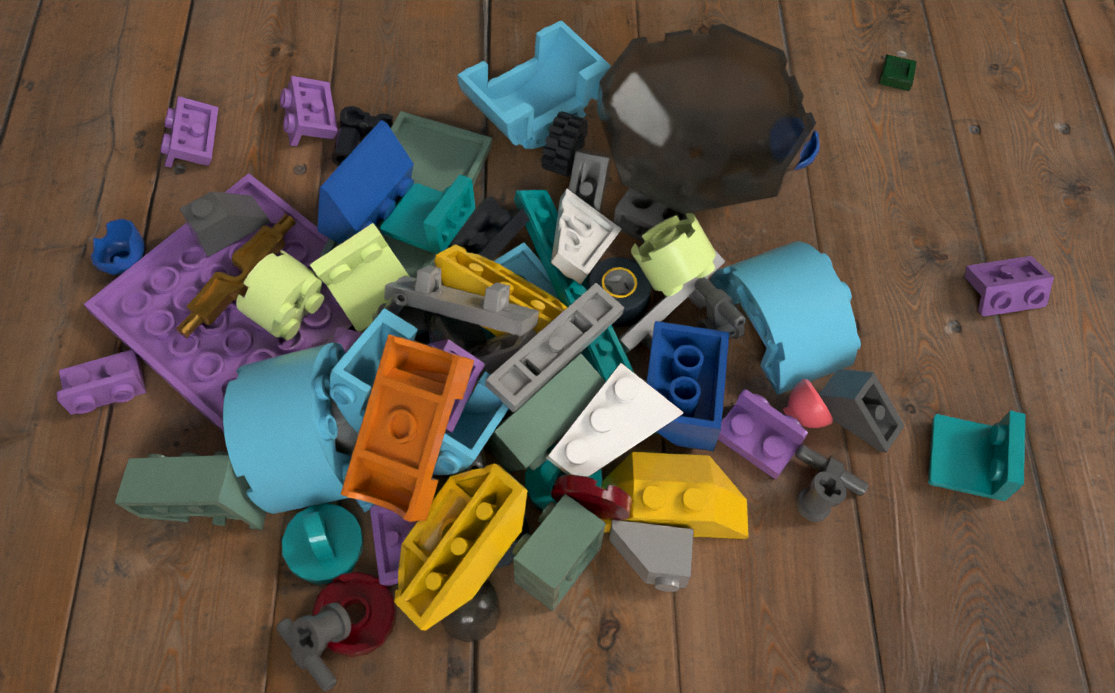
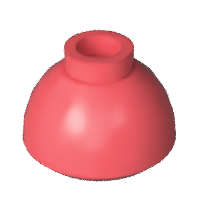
(807, 406)

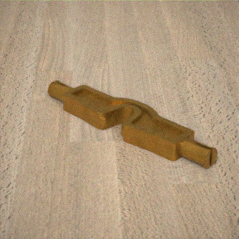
(223, 288)

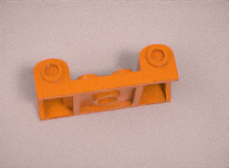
(405, 427)

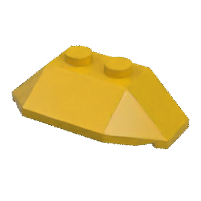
(476, 273)
(681, 494)
(459, 543)

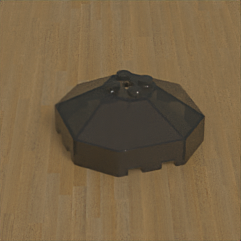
(706, 94)

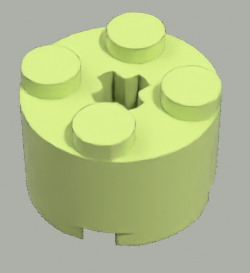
(674, 254)
(280, 294)

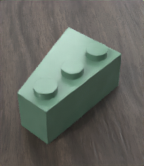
(545, 417)
(187, 487)

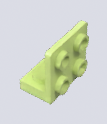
(358, 274)

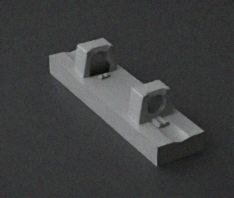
(488, 310)
(643, 329)
(554, 347)

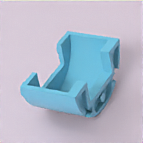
(530, 95)
(796, 310)
(355, 375)
(284, 430)

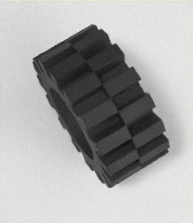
(563, 141)

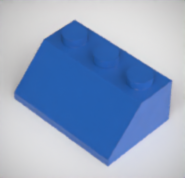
(364, 185)
(690, 372)

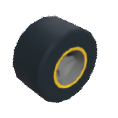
(626, 284)

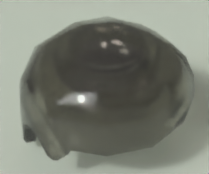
(462, 333)
(476, 617)

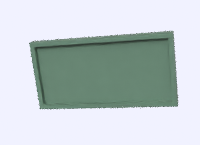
(438, 157)

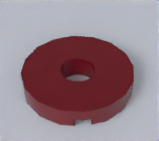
(605, 504)
(379, 616)

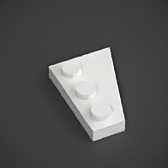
(580, 237)
(612, 423)

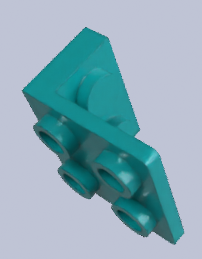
(431, 217)
(978, 456)

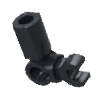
(353, 125)

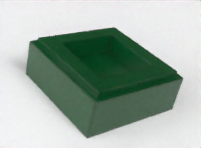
(897, 72)

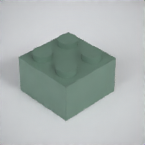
(557, 551)

